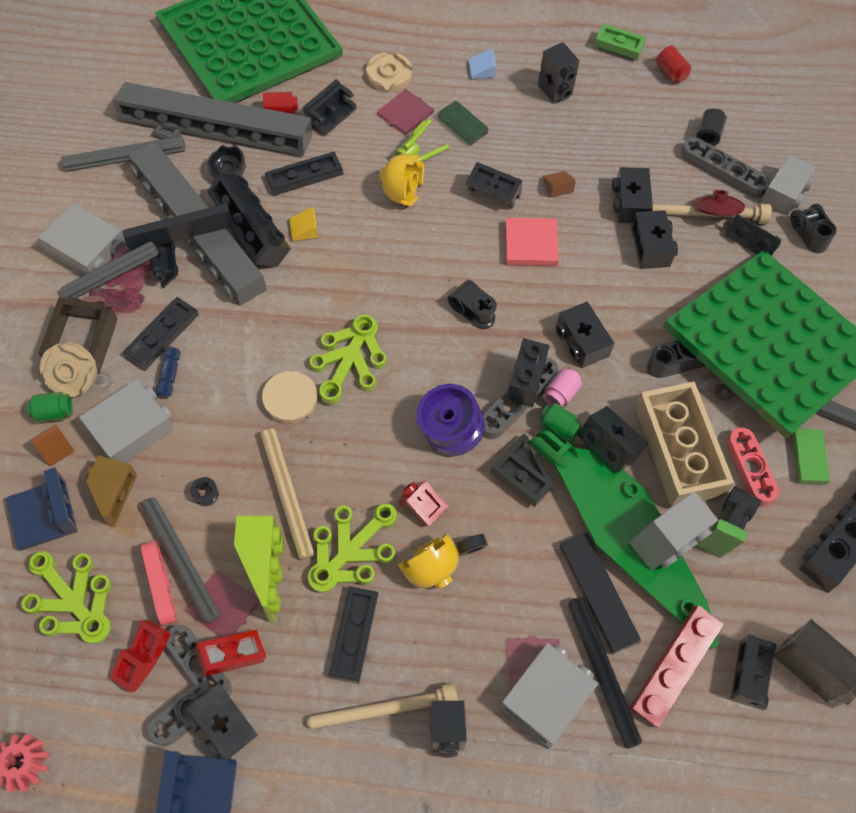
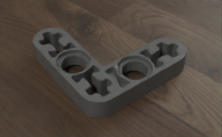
(165, 716)

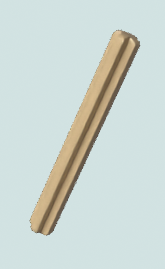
(287, 494)

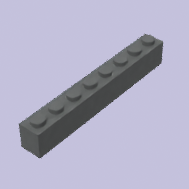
(213, 118)
(217, 248)

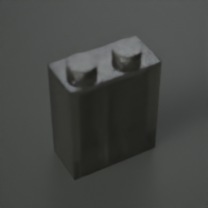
(820, 663)

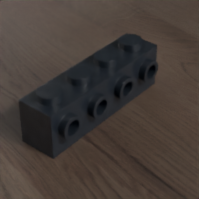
(250, 220)

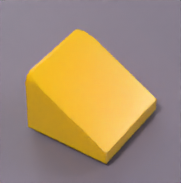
(304, 225)

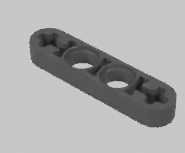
(723, 169)
(509, 418)

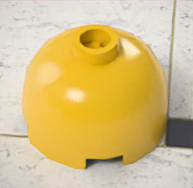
(401, 178)
(432, 563)

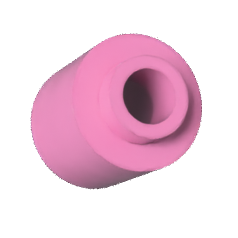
(562, 387)

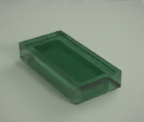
(463, 122)

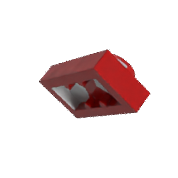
(230, 652)

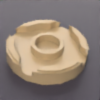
(389, 72)
(68, 369)
(290, 397)

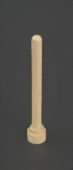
(759, 213)
(446, 693)

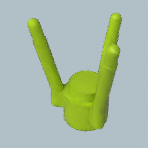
(411, 147)

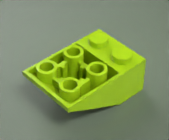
(258, 546)

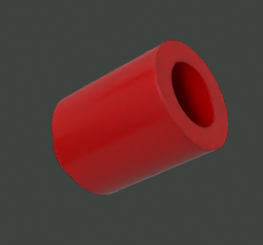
(673, 64)
(280, 102)

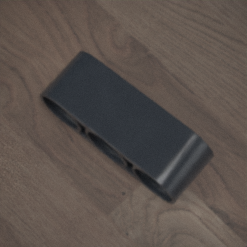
(674, 360)

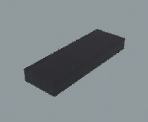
(304, 173)
(160, 333)
(353, 635)

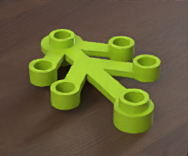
(349, 355)
(350, 550)
(71, 600)

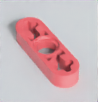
(753, 453)
(159, 583)

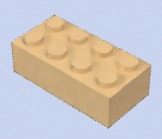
(683, 443)

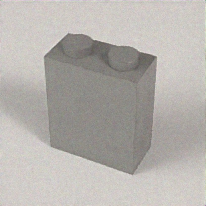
(81, 239)
(128, 421)
(549, 695)

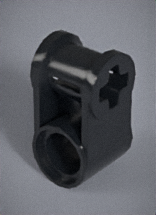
(815, 227)
(473, 304)

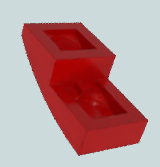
(137, 662)

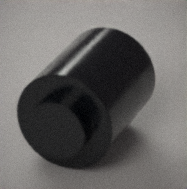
(712, 126)

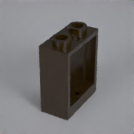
(79, 308)

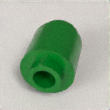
(50, 407)
(561, 420)

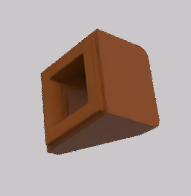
(559, 183)
(52, 445)

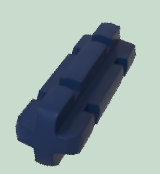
(168, 372)

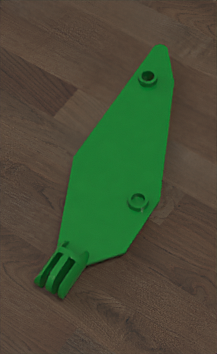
(614, 513)

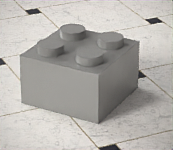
(674, 532)

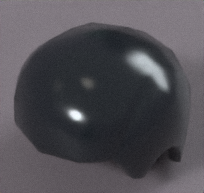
(227, 161)

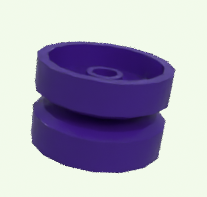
(451, 419)

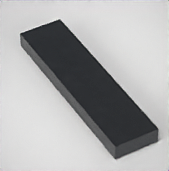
(179, 227)
(600, 593)

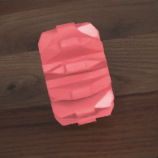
(33, 758)

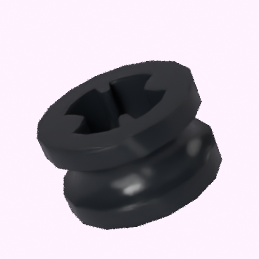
(199, 484)

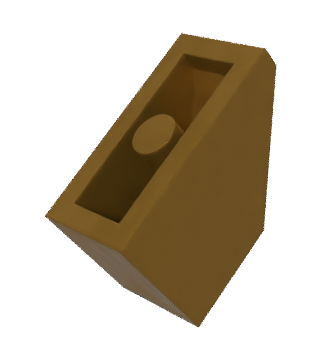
(110, 486)

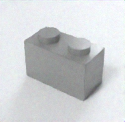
(788, 184)

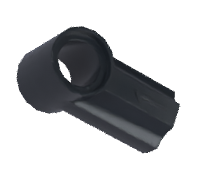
(739, 507)

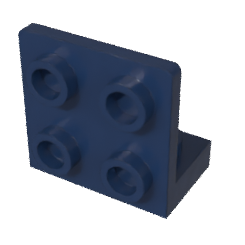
(42, 512)
(196, 784)

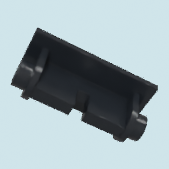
(752, 236)
(164, 265)

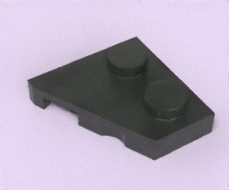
(523, 472)

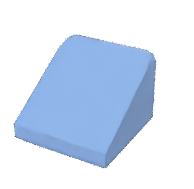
(482, 65)

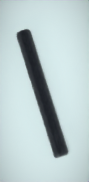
(605, 673)

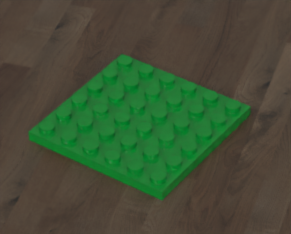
(247, 43)
(770, 342)

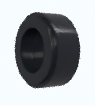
(472, 544)

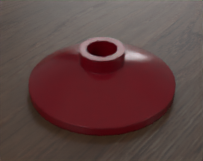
(719, 204)

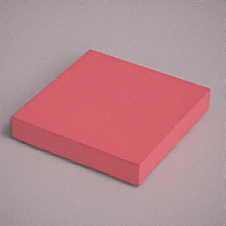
(531, 241)

